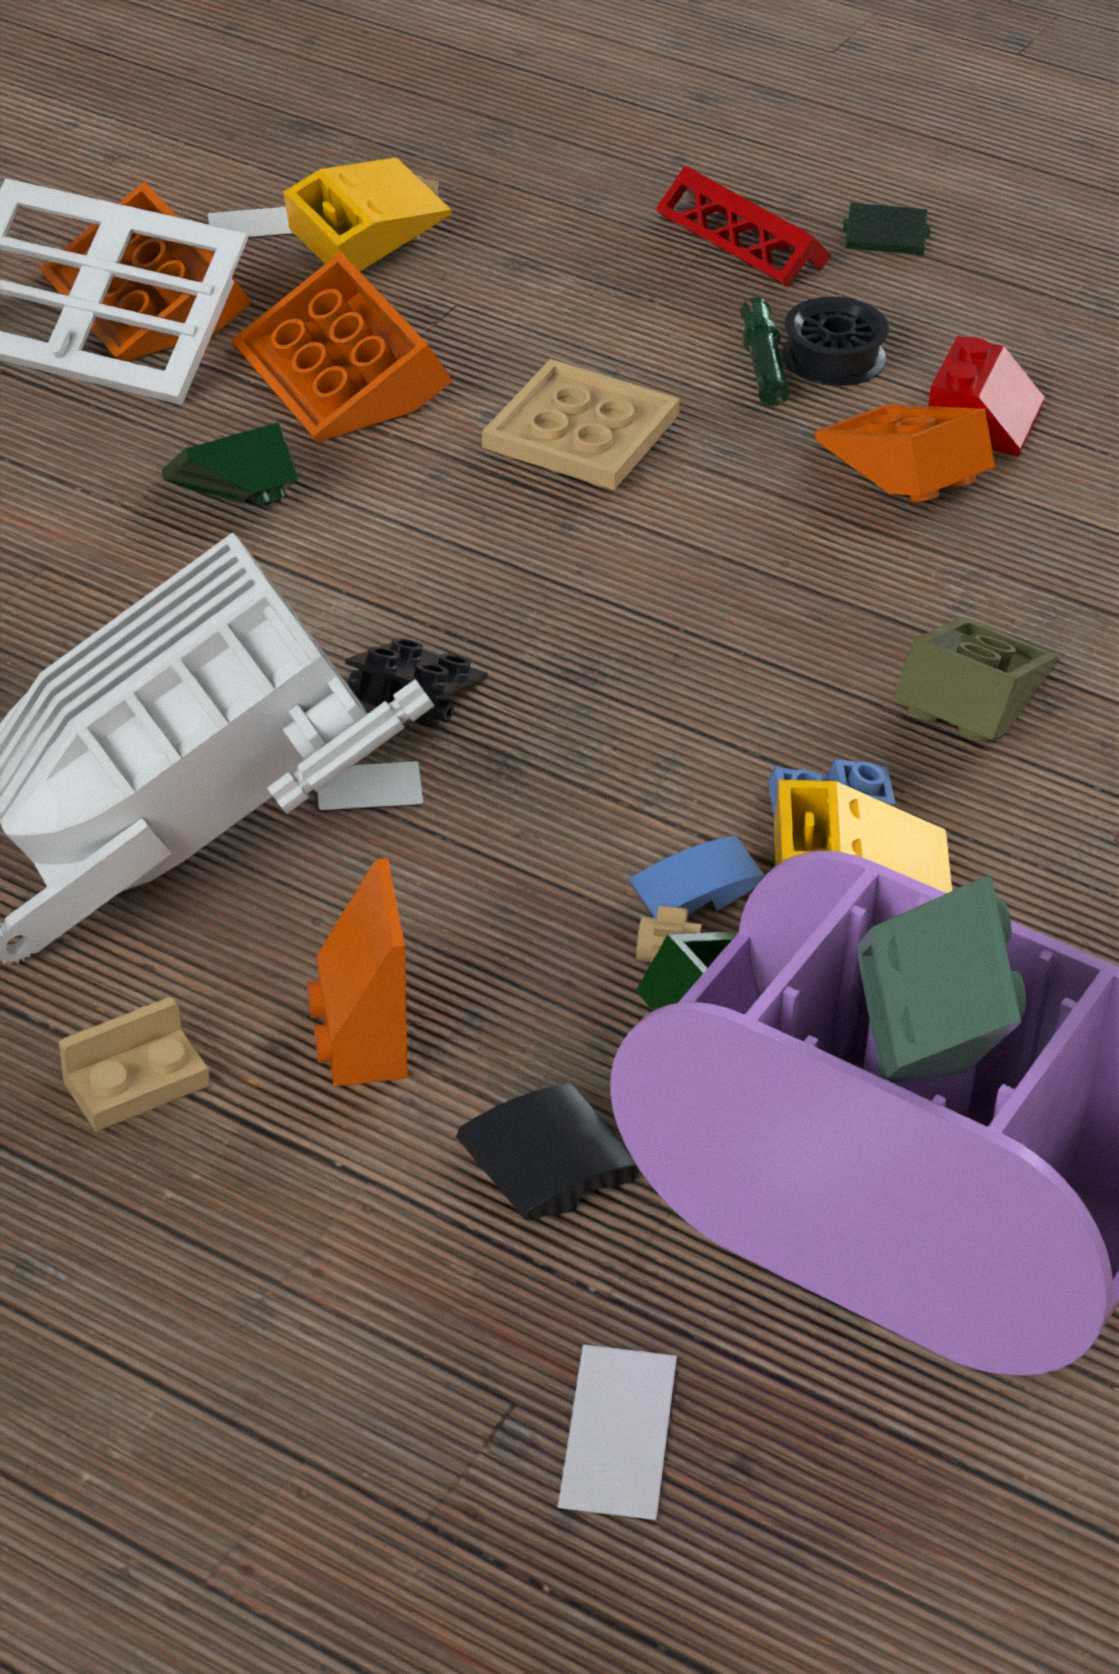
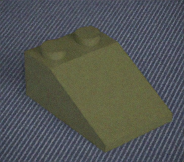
(972, 678)

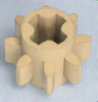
(654, 930)

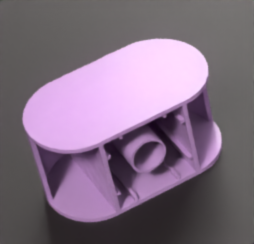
(930, 1205)

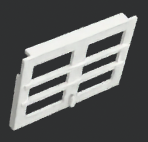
(97, 268)

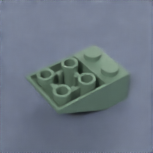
(941, 984)

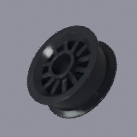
(835, 341)

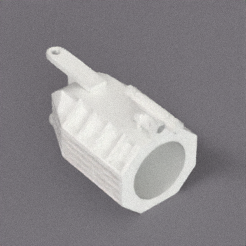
(172, 737)

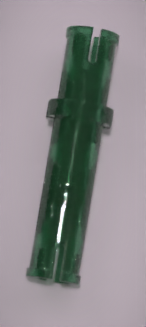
(762, 342)

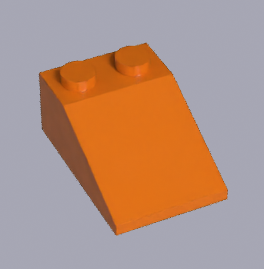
(913, 447)
(363, 987)

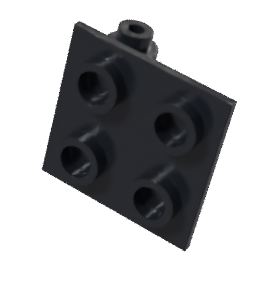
(394, 665)

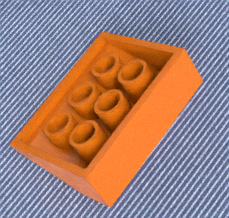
(153, 254)
(341, 354)

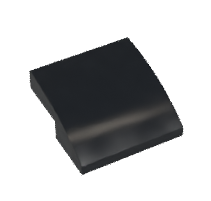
(547, 1150)

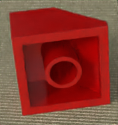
(990, 379)

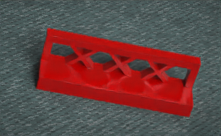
(741, 216)

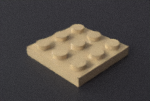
(581, 424)

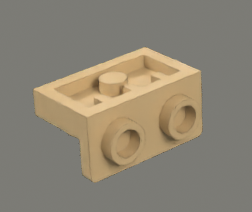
(131, 1064)

